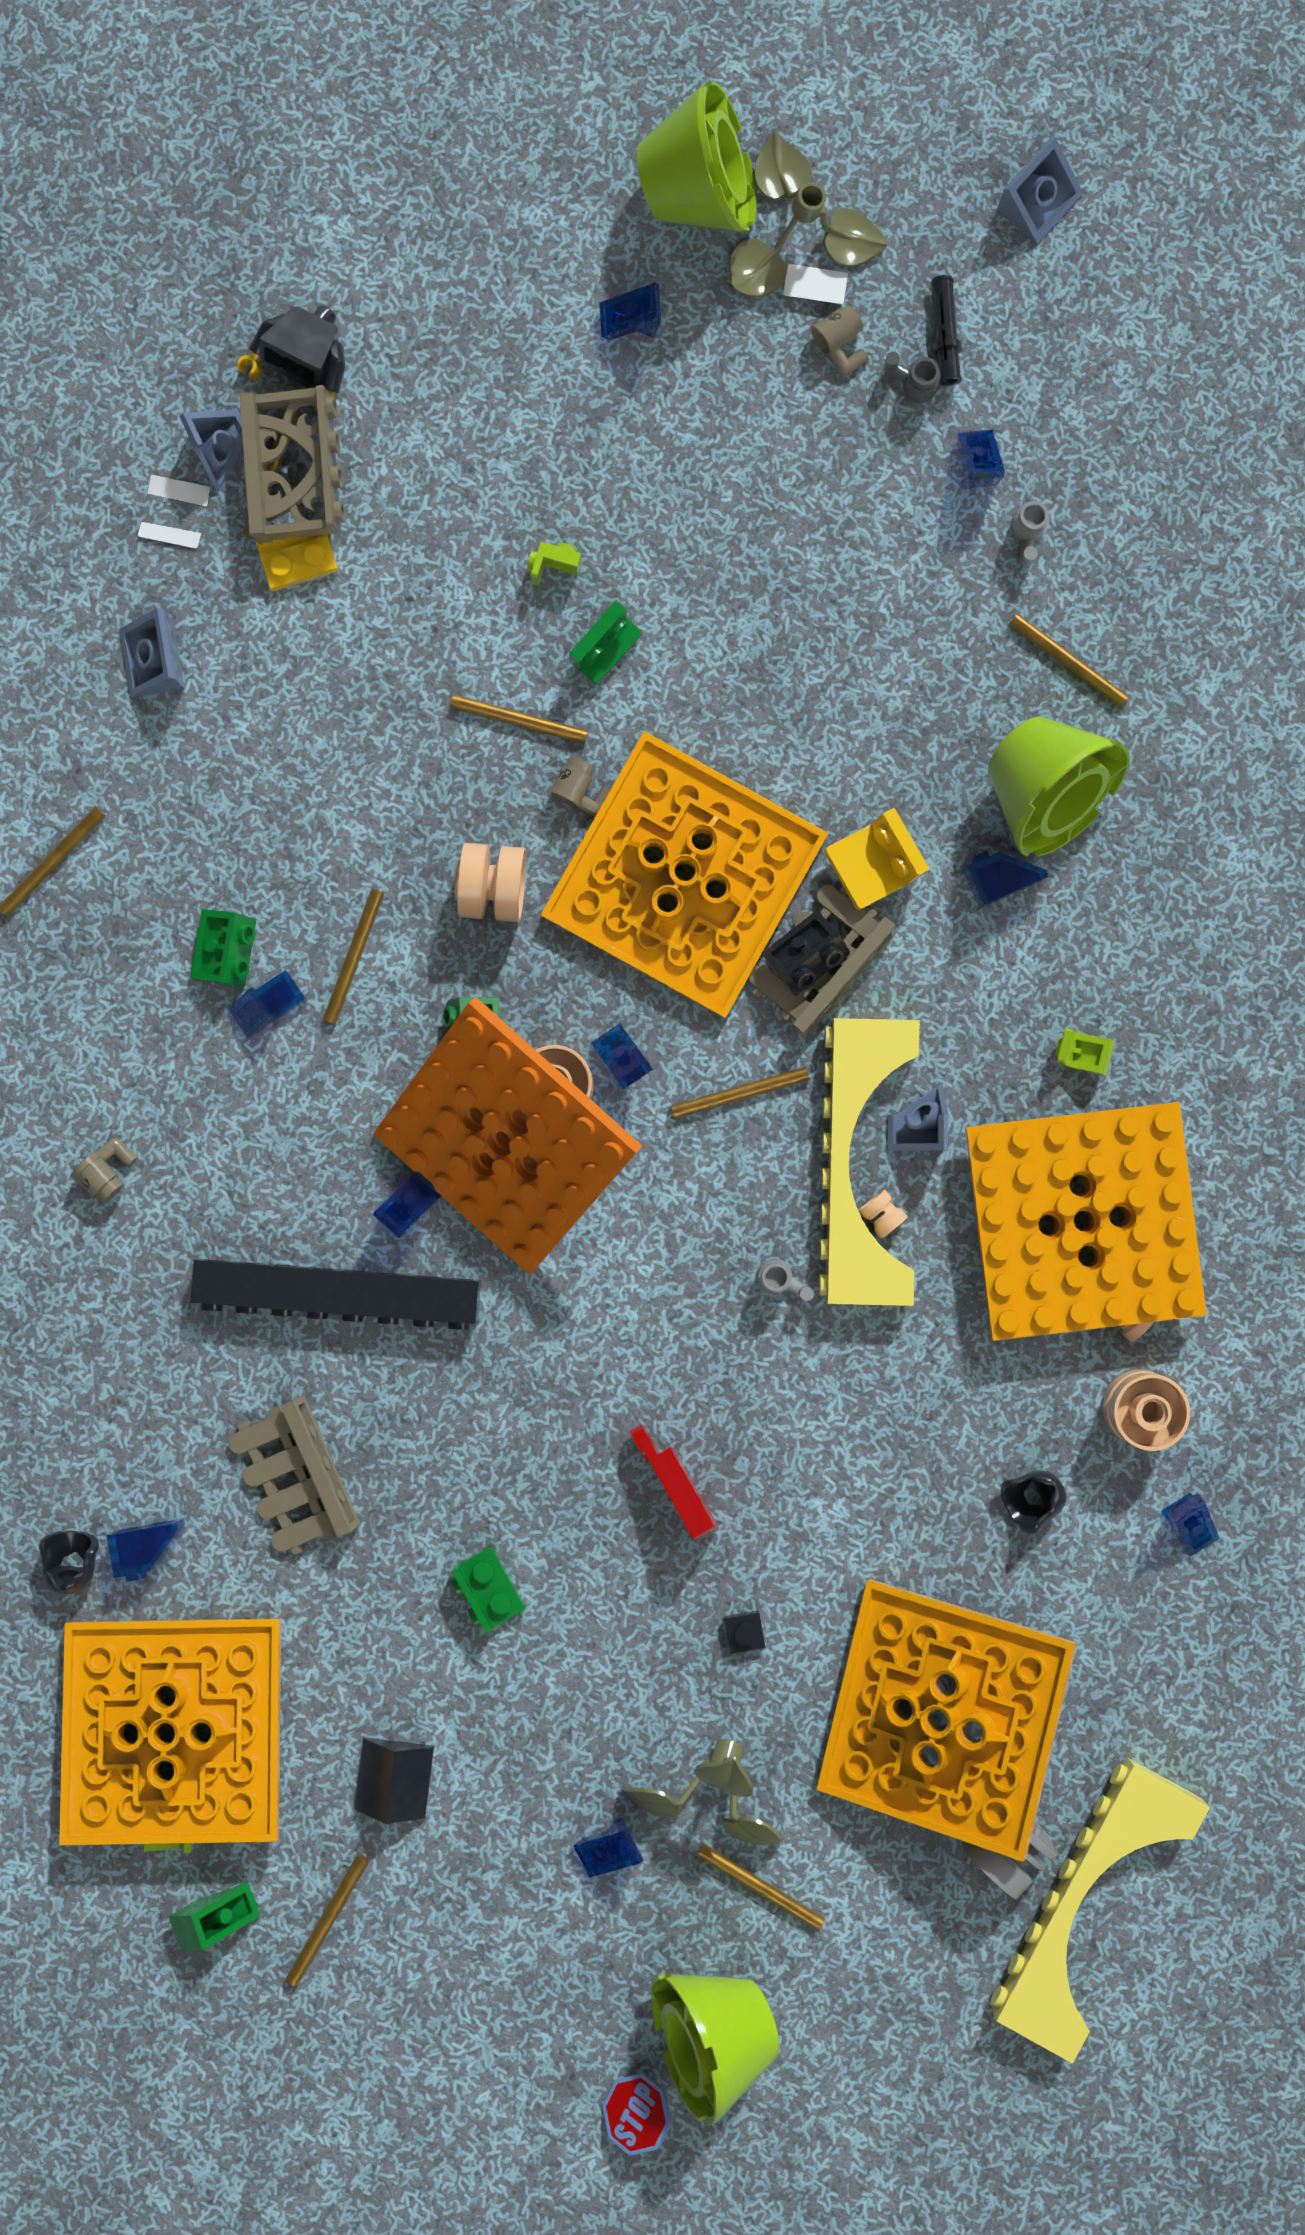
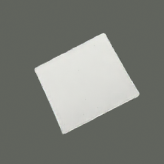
(815, 284)
(180, 491)

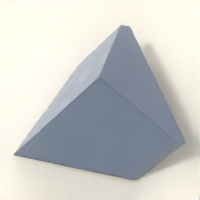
(216, 441)
(921, 1124)

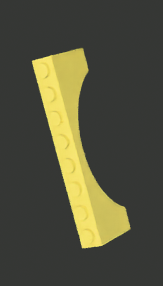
(856, 1264)
(1133, 1814)

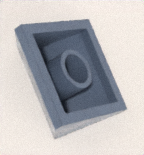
(1040, 192)
(151, 655)

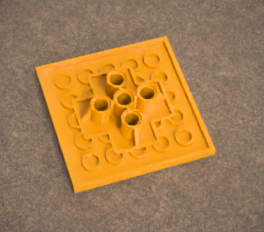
(706, 942)
(1139, 1269)
(221, 1677)
(1005, 1682)

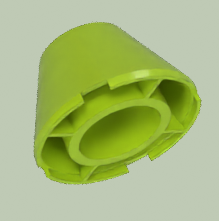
(696, 165)
(1053, 781)
(715, 2037)

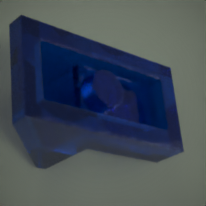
(631, 312)
(980, 459)
(266, 1004)
(621, 1056)
(407, 1205)
(1191, 1523)
(608, 1850)

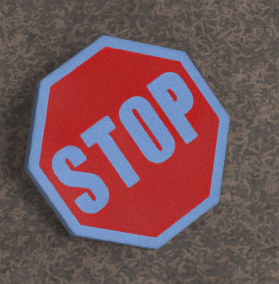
(637, 2114)

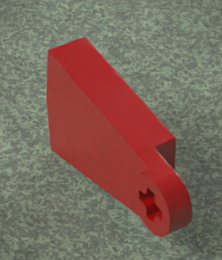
(678, 1485)

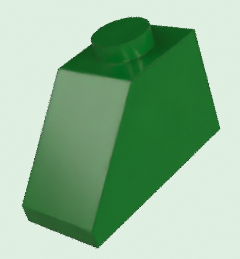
(213, 1917)

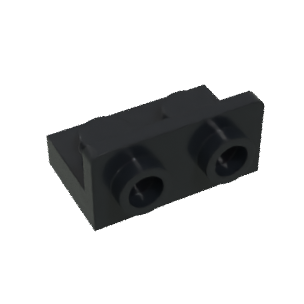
(806, 953)

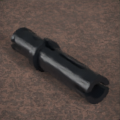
(947, 344)

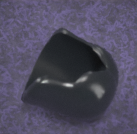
(1029, 1516)
(59, 1545)

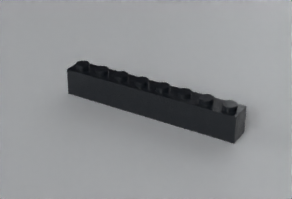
(335, 1292)

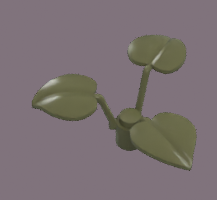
(786, 172)
(721, 1772)

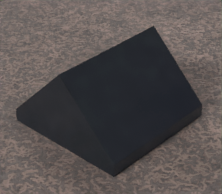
(393, 1780)

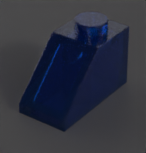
(999, 876)
(141, 1547)

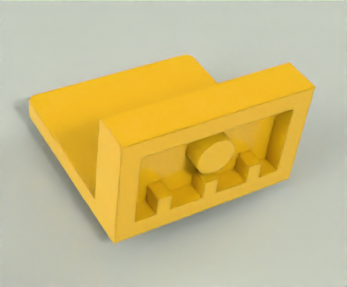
(876, 860)

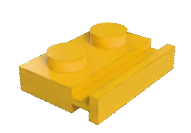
(296, 560)

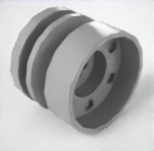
(1009, 1872)

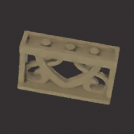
(255, 432)

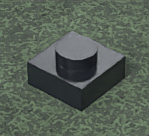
(744, 1632)

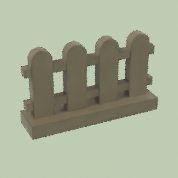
(828, 987)
(323, 1481)

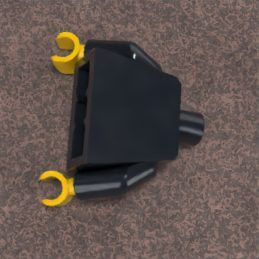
(300, 348)

